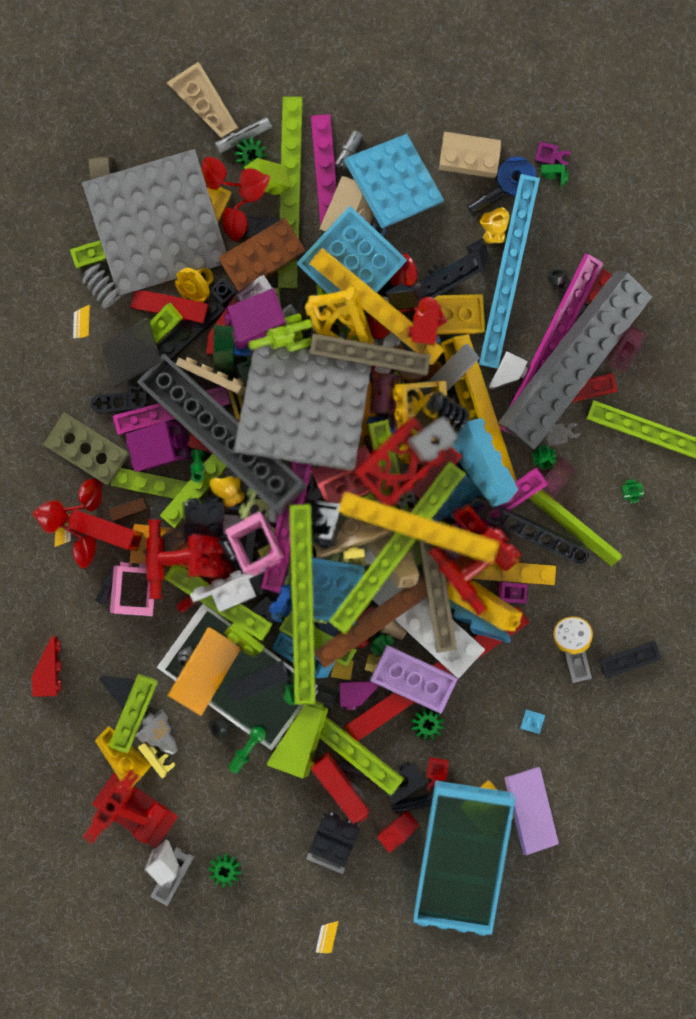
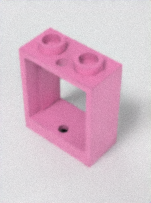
(245, 527)
(115, 606)

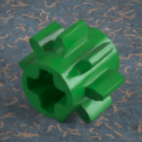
(544, 457)
(632, 491)
(379, 643)

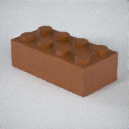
(262, 255)

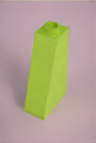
(300, 742)

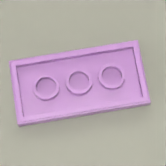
(413, 679)
(532, 811)

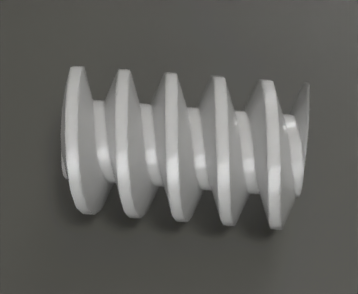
(100, 286)

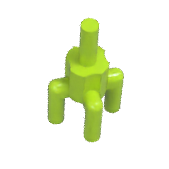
(285, 335)

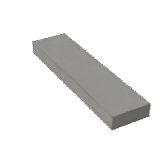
(454, 368)

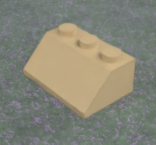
(470, 155)
(346, 195)

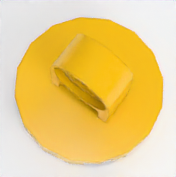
(193, 285)

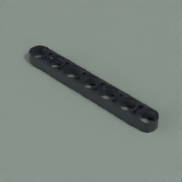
(535, 537)

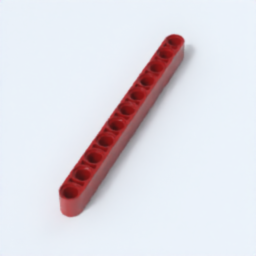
(395, 703)

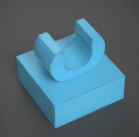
(532, 721)

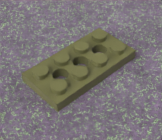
(73, 452)

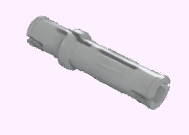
(246, 133)

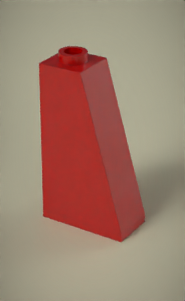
(105, 530)
(340, 788)

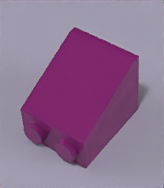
(254, 317)
(158, 446)

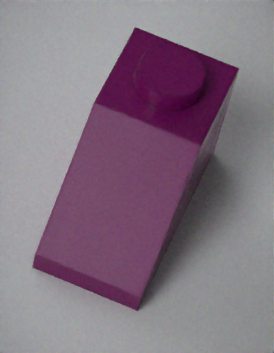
(355, 693)

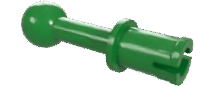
(197, 467)
(242, 756)

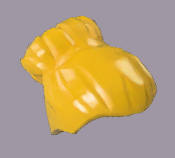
(495, 225)
(228, 490)

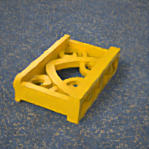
(351, 306)
(402, 406)

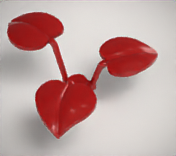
(252, 186)
(408, 276)
(53, 515)

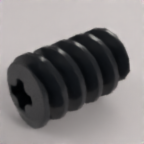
(449, 409)

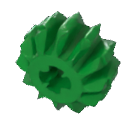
(244, 156)
(432, 718)
(222, 876)

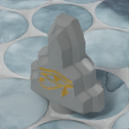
(157, 731)

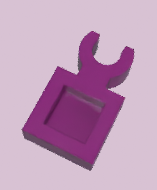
(548, 154)

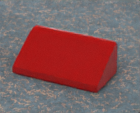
(469, 520)

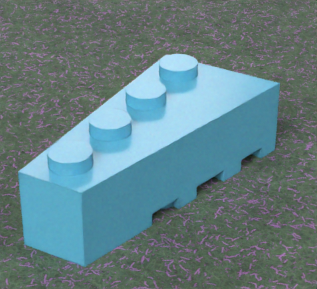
(484, 463)

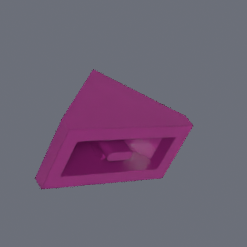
(512, 592)

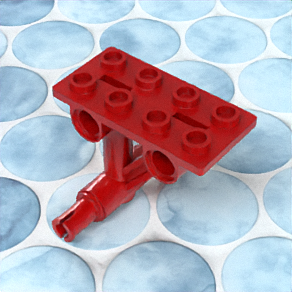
(202, 557)
(506, 558)
(132, 809)

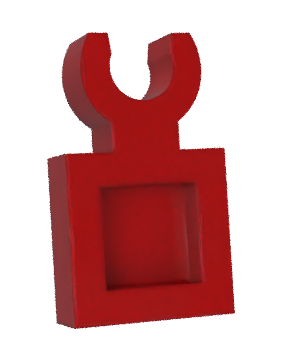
(436, 771)

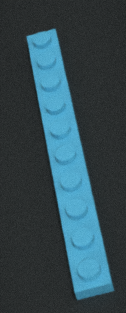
(509, 271)

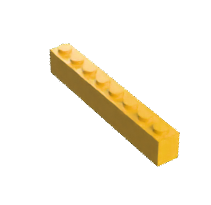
(371, 301)
(475, 398)
(418, 528)

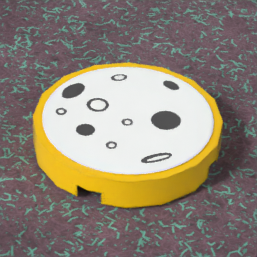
(573, 635)

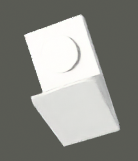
(258, 286)

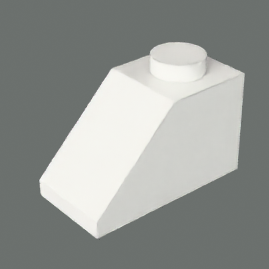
(509, 371)
(162, 864)

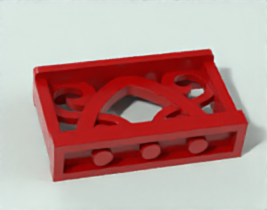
(371, 465)

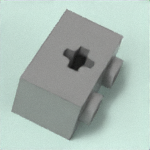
(421, 442)

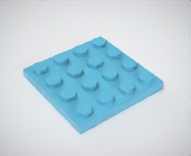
(394, 180)
(357, 248)

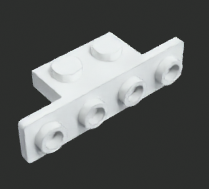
(227, 591)

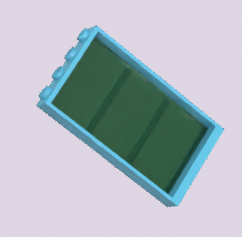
(463, 858)

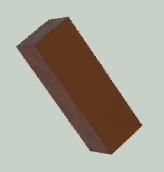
(128, 509)

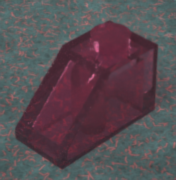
(627, 348)
(557, 477)

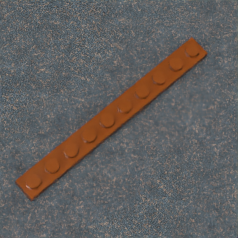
(377, 619)

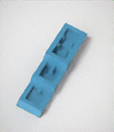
(478, 624)

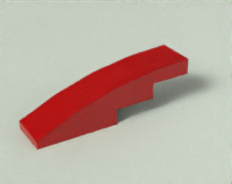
(155, 302)

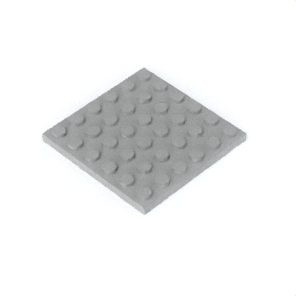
(155, 221)
(303, 407)

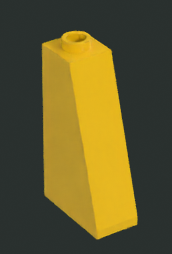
(498, 612)

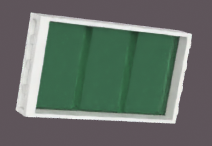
(262, 709)

